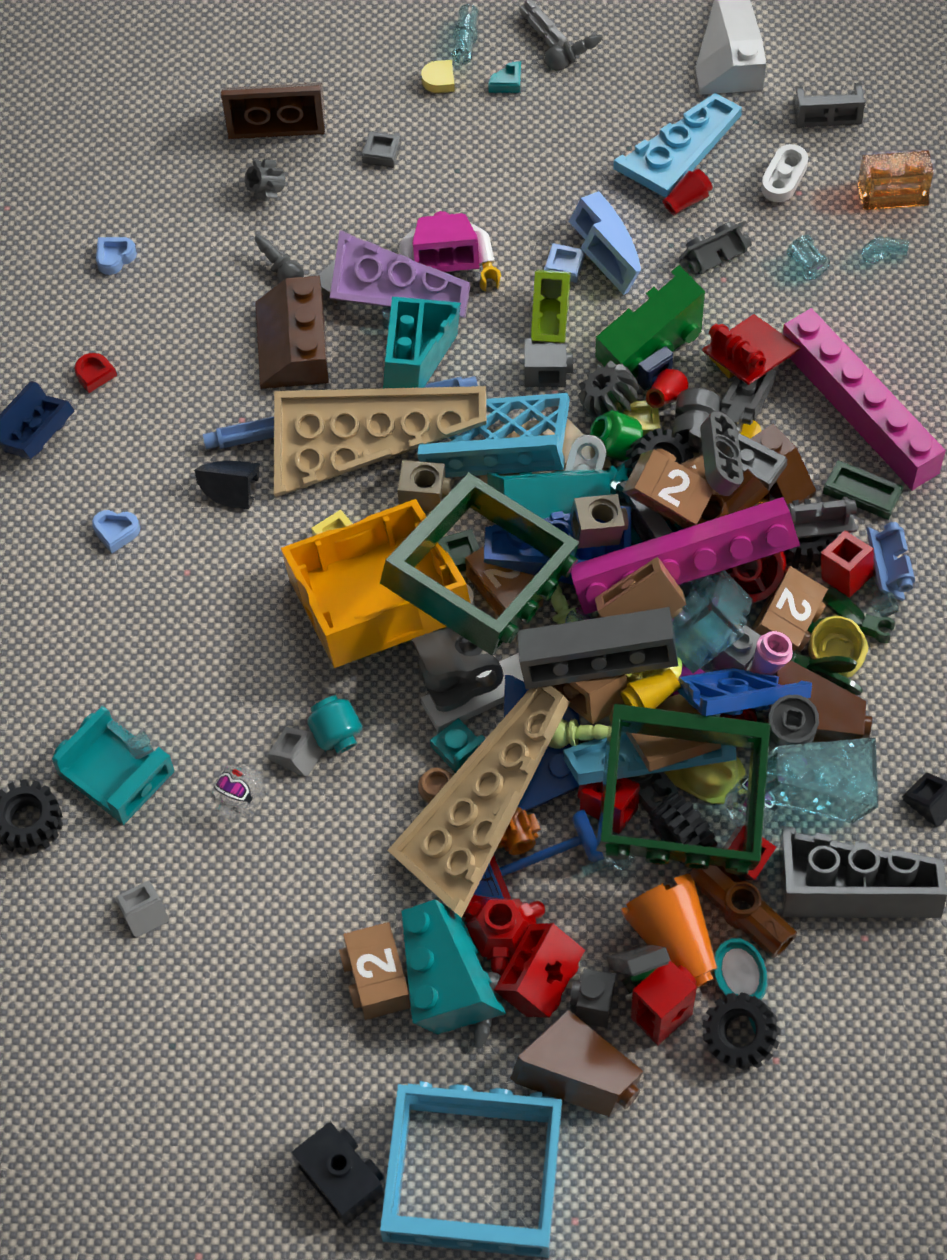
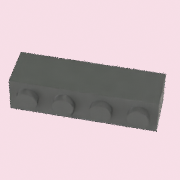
(597, 648)

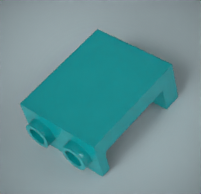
(105, 770)

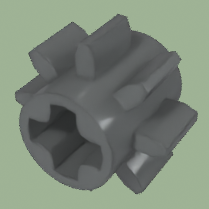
(265, 179)

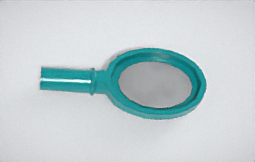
(741, 970)

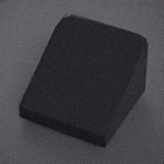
(929, 798)

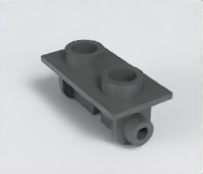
(704, 251)
(823, 518)

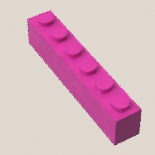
(864, 400)
(693, 550)

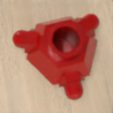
(499, 925)

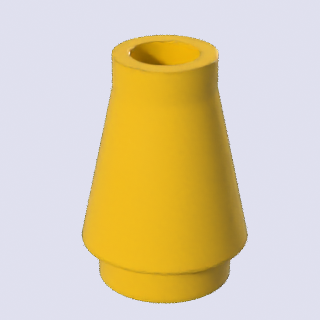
(651, 690)

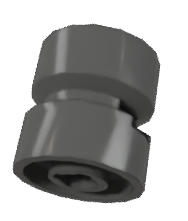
(691, 407)
(792, 721)

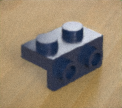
(31, 421)

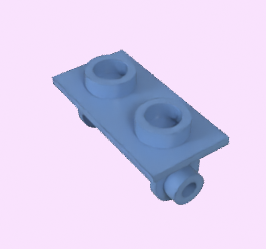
(892, 573)

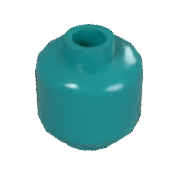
(334, 724)

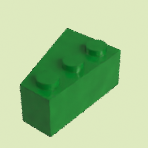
(665, 319)

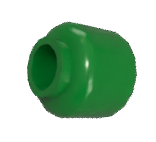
(617, 433)

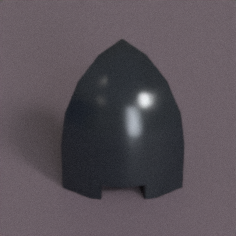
(228, 482)

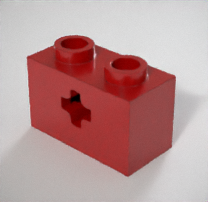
(540, 970)
(663, 1001)

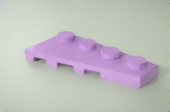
(373, 275)

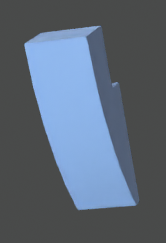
(606, 240)

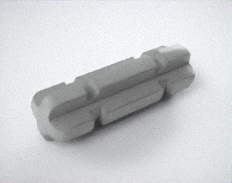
(542, 23)

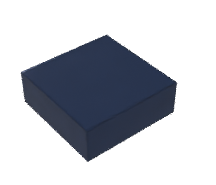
(652, 366)

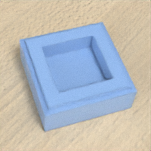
(565, 259)

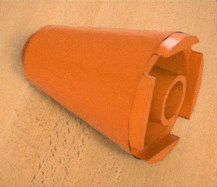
(675, 921)

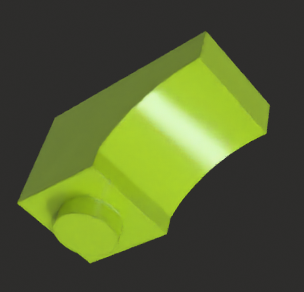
(550, 305)

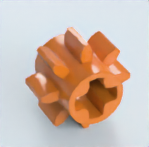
(520, 833)

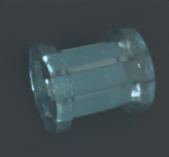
(808, 257)

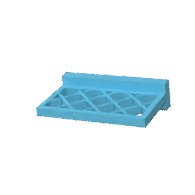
(504, 454)

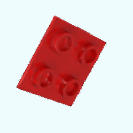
(749, 348)

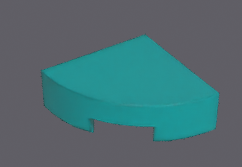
(507, 79)

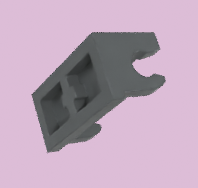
(829, 108)

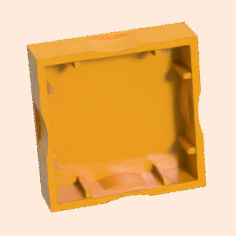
(341, 587)

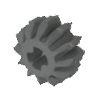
(608, 390)

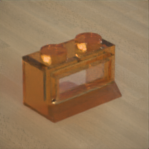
(895, 180)

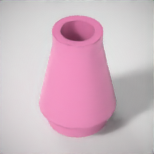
(771, 653)

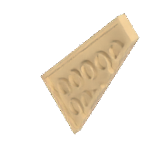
(347, 429)
(467, 818)

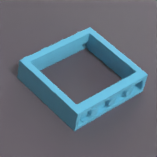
(467, 1235)

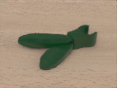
(844, 607)
(829, 668)

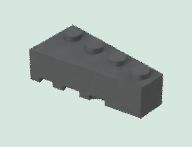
(857, 881)

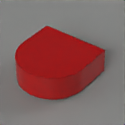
(93, 371)

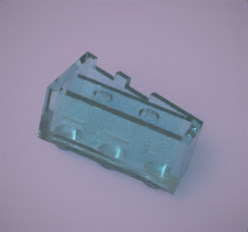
(710, 619)
(825, 778)

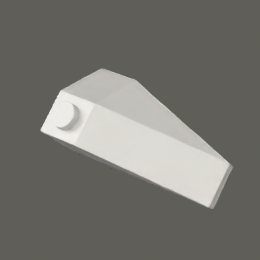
(731, 50)

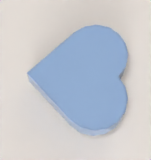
(114, 253)
(115, 529)

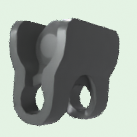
(452, 668)

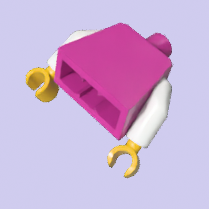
(451, 244)

